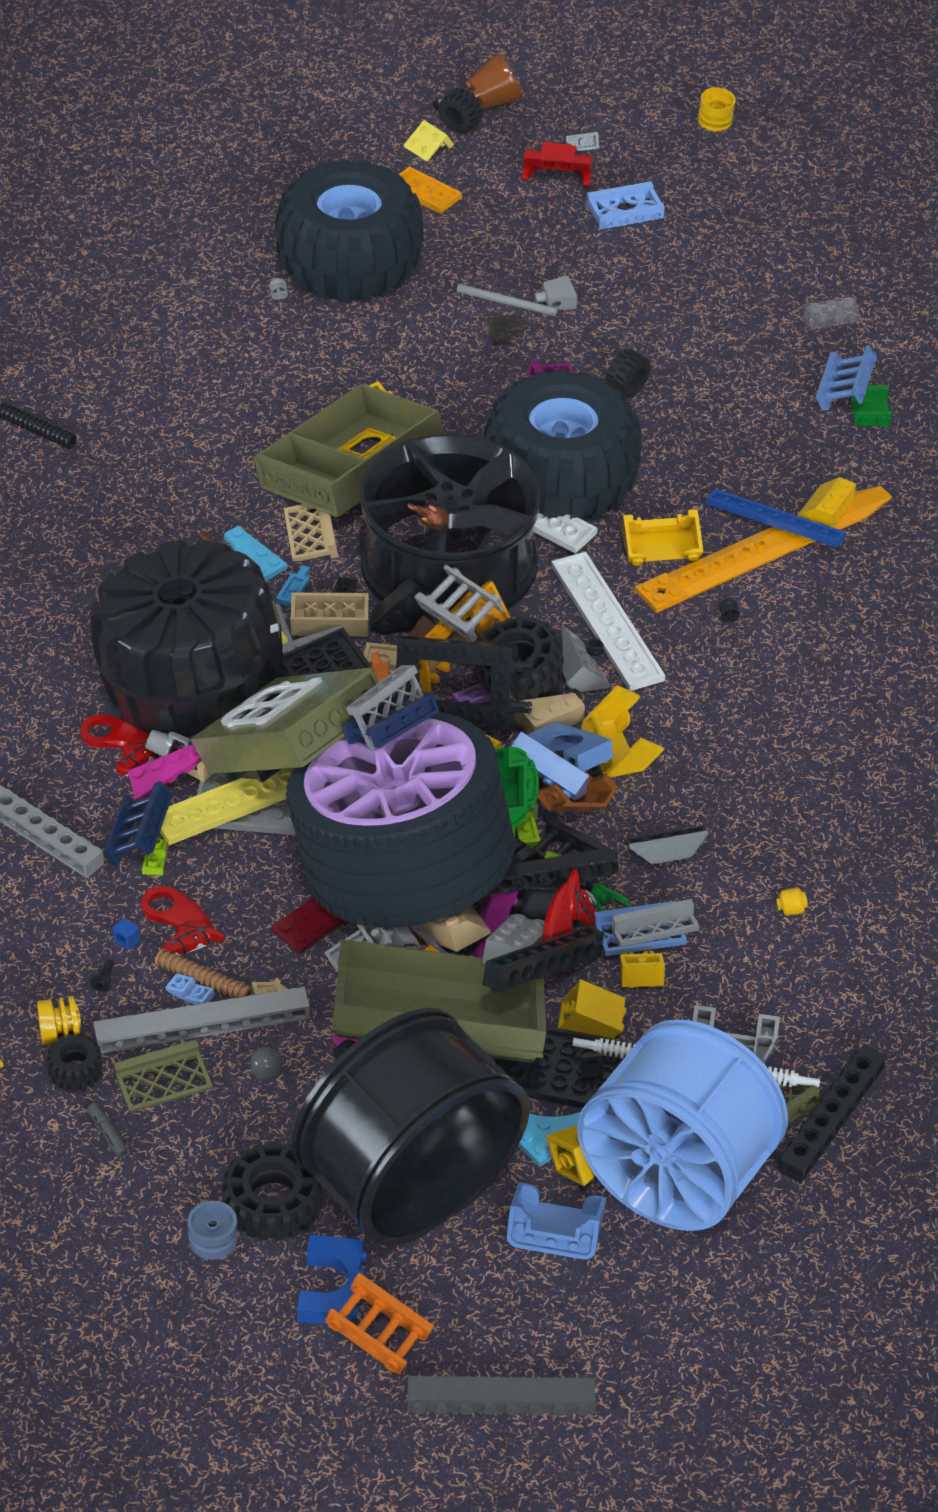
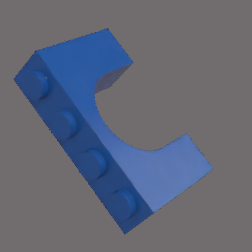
(334, 1253)

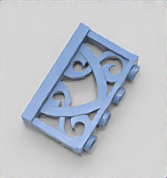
(632, 194)

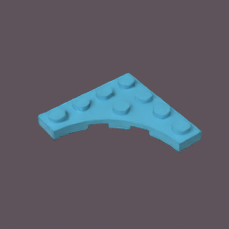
(243, 542)
(538, 1127)

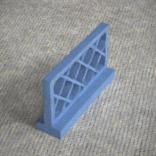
(603, 922)

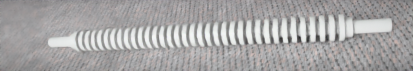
(598, 1046)

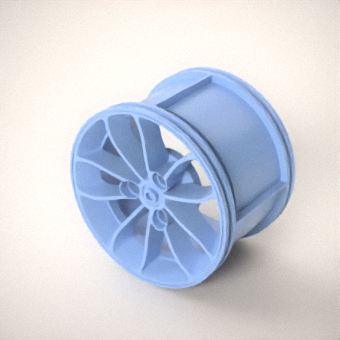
(683, 1124)

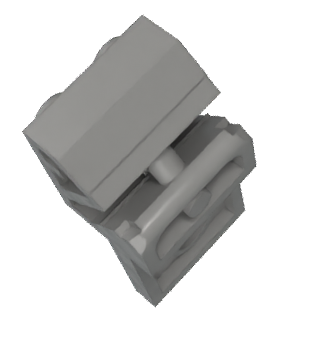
(386, 936)

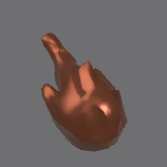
(434, 517)

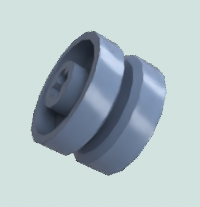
(212, 1230)

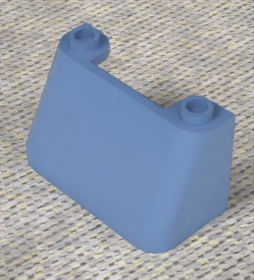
(554, 1227)

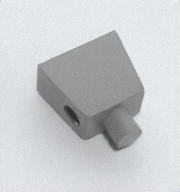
(558, 294)

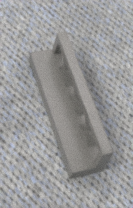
(652, 920)

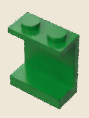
(874, 407)

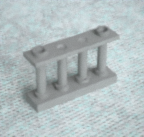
(454, 620)

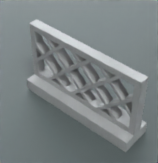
(383, 690)

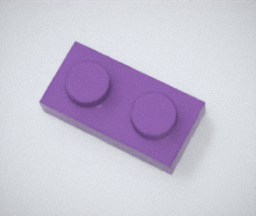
(475, 694)

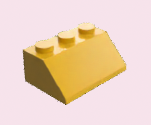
(829, 502)

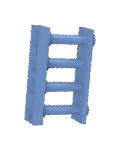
(833, 372)

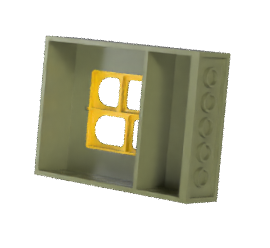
(316, 459)

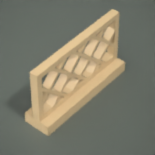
(326, 530)

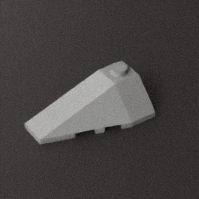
(579, 666)

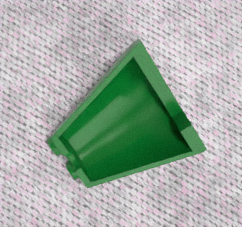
(519, 781)

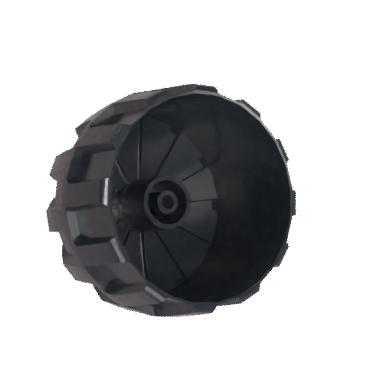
(185, 635)

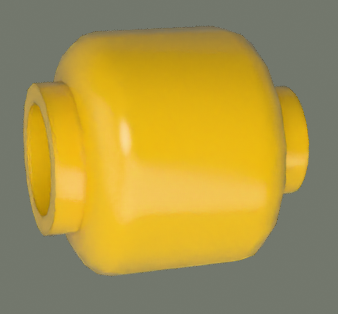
(792, 901)

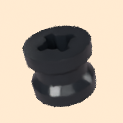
(729, 610)

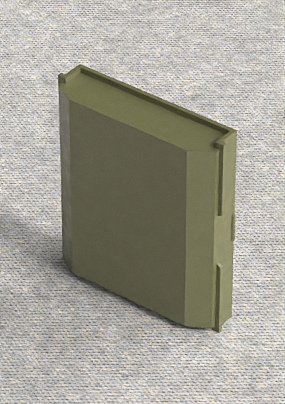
(388, 981)

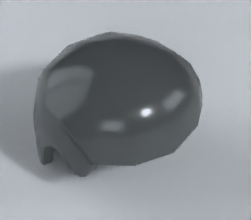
(266, 1062)

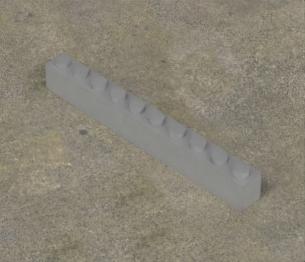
(201, 1020)

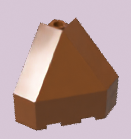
(598, 795)

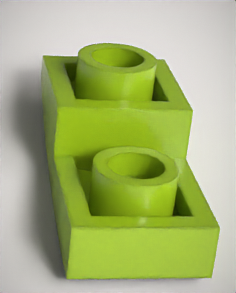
(155, 862)

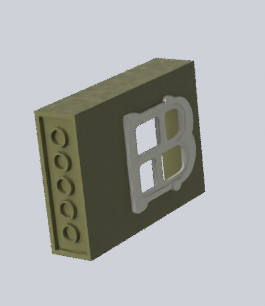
(283, 722)

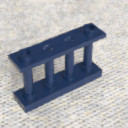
(397, 721)
(146, 832)

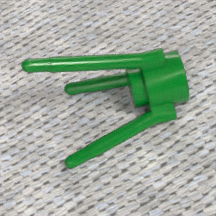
(603, 895)

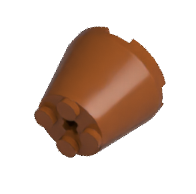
(494, 83)

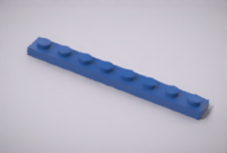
(776, 518)

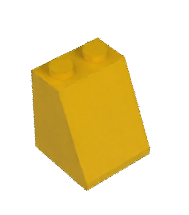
(592, 1011)

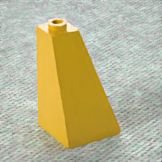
(568, 1155)

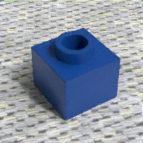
(126, 933)

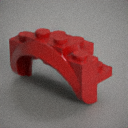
(558, 157)

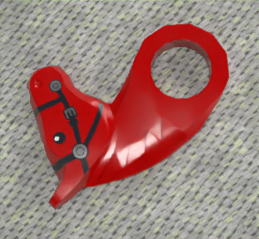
(123, 737)
(567, 905)
(192, 923)

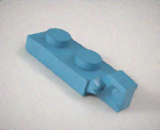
(295, 584)

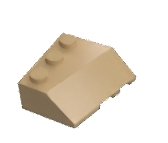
(560, 708)
(458, 929)

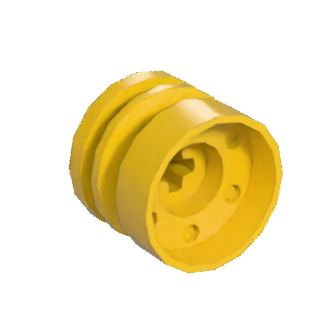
(716, 109)
(58, 1020)

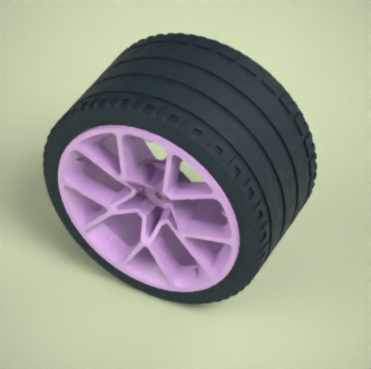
(404, 826)

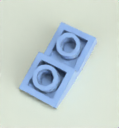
(186, 989)

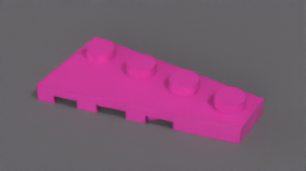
(162, 769)

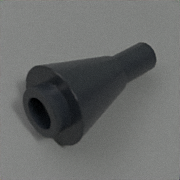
(102, 979)

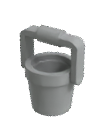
(162, 743)

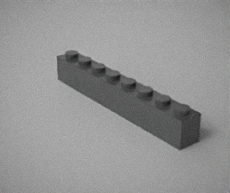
(501, 1395)

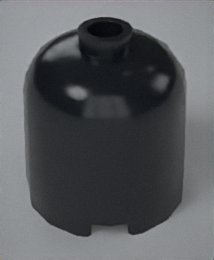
(536, 902)

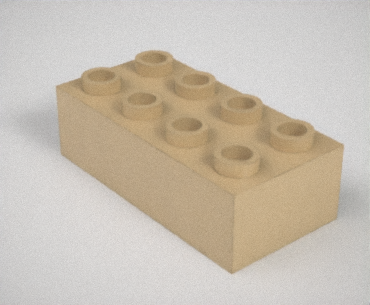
(323, 611)

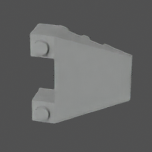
(766, 1032)

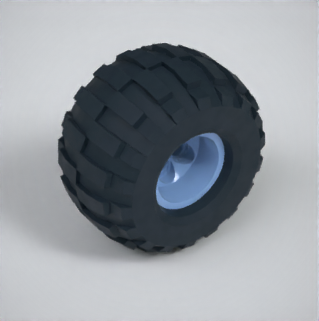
(349, 230)
(573, 437)

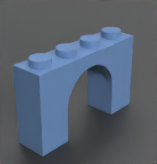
(579, 746)

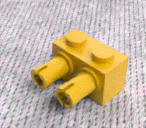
(642, 969)

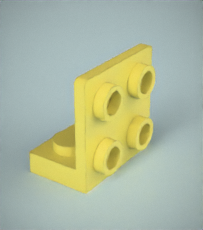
(427, 140)

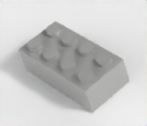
(513, 935)

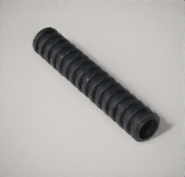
(37, 425)

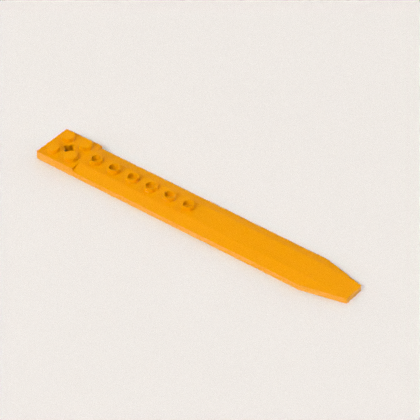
(745, 556)

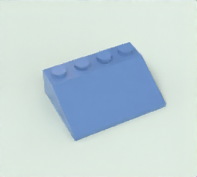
(553, 768)

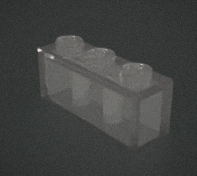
(830, 313)

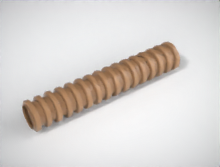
(201, 975)

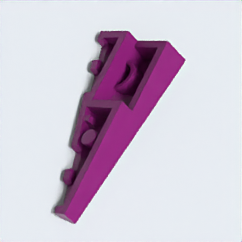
(494, 912)

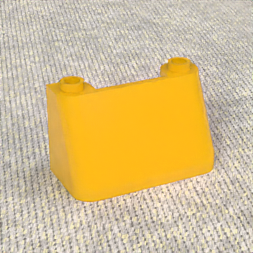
(662, 538)

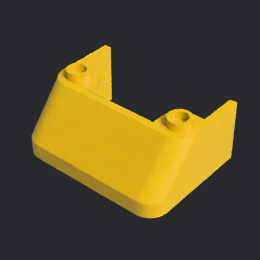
(609, 721)

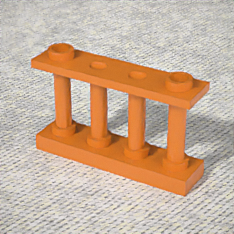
(391, 1307)

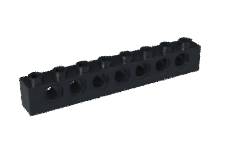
(542, 958)
(831, 1113)

